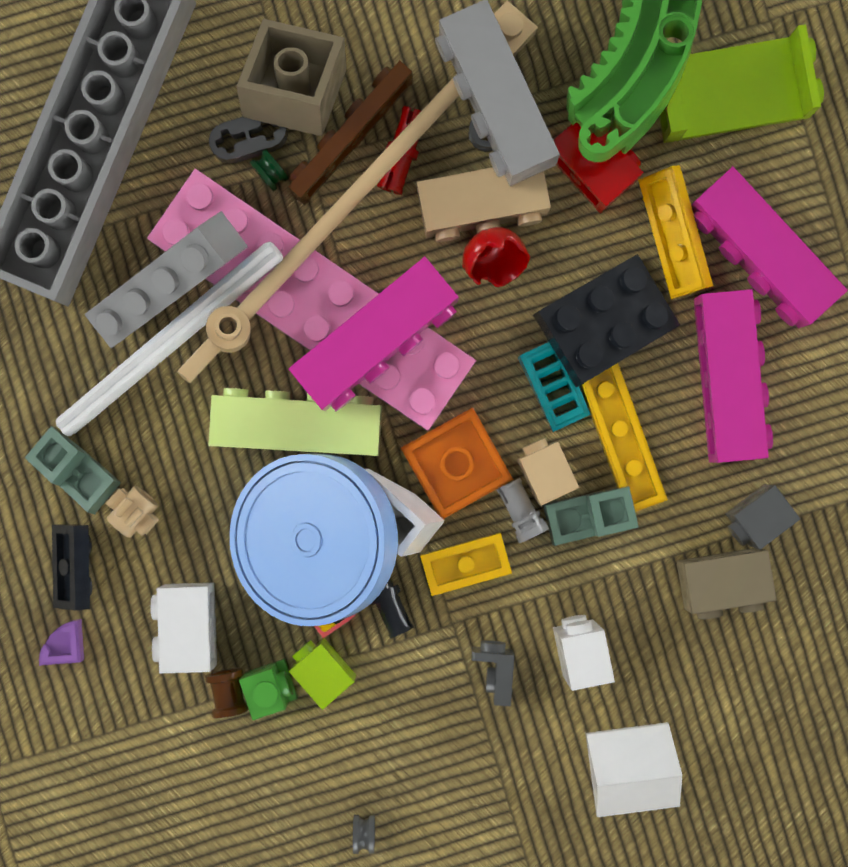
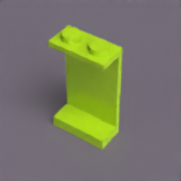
(744, 88)

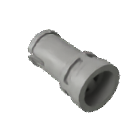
(525, 518)

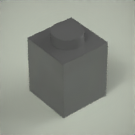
(761, 517)

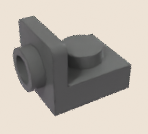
(498, 679)

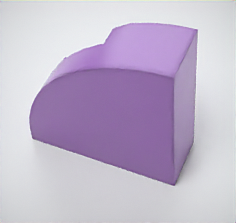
(64, 645)

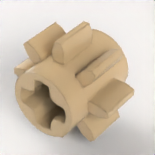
(132, 511)

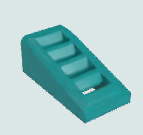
(533, 376)

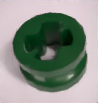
(269, 170)

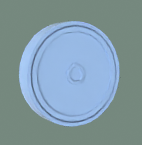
(313, 539)

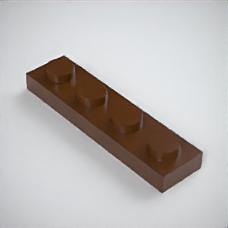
(361, 119)

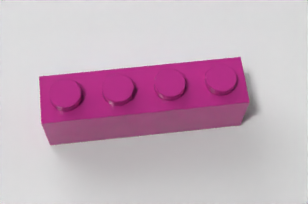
(766, 250)
(374, 335)
(732, 376)

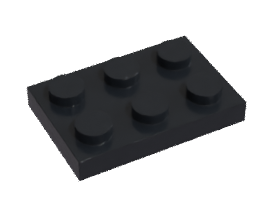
(606, 320)

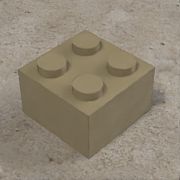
(292, 77)

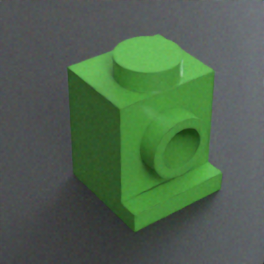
(268, 689)

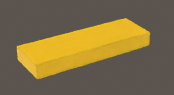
(675, 232)

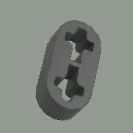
(247, 148)

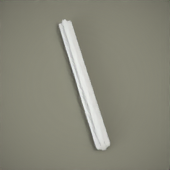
(169, 338)

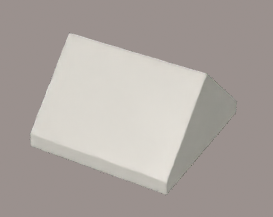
(634, 769)

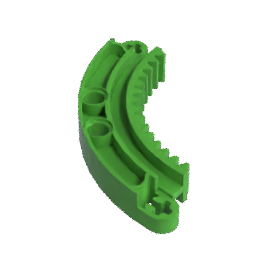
(633, 75)

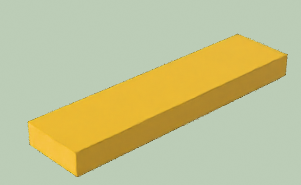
(623, 437)

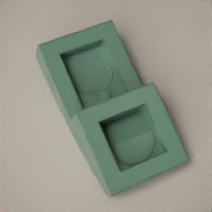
(72, 470)
(590, 515)

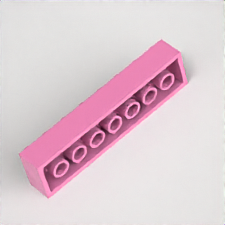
(318, 300)

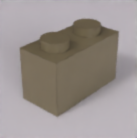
(726, 582)

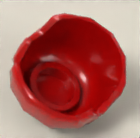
(495, 256)

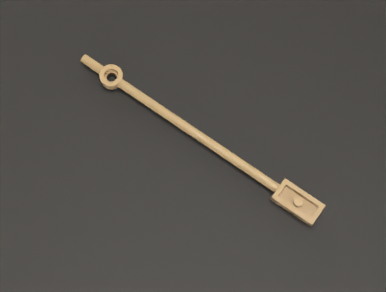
(518, 32)

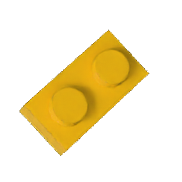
(466, 564)

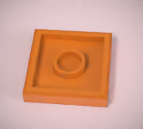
(457, 463)

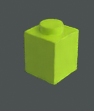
(321, 672)

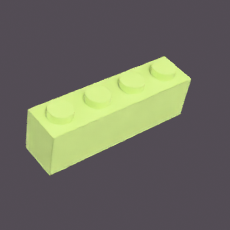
(294, 424)

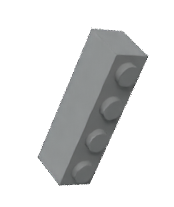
(497, 93)
(166, 279)

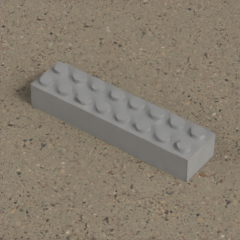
(86, 141)

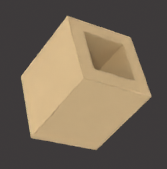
(547, 471)

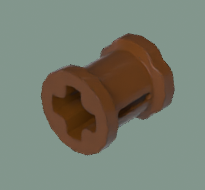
(227, 693)

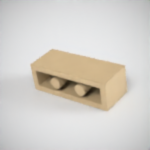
(479, 202)

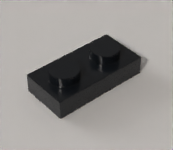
(71, 566)

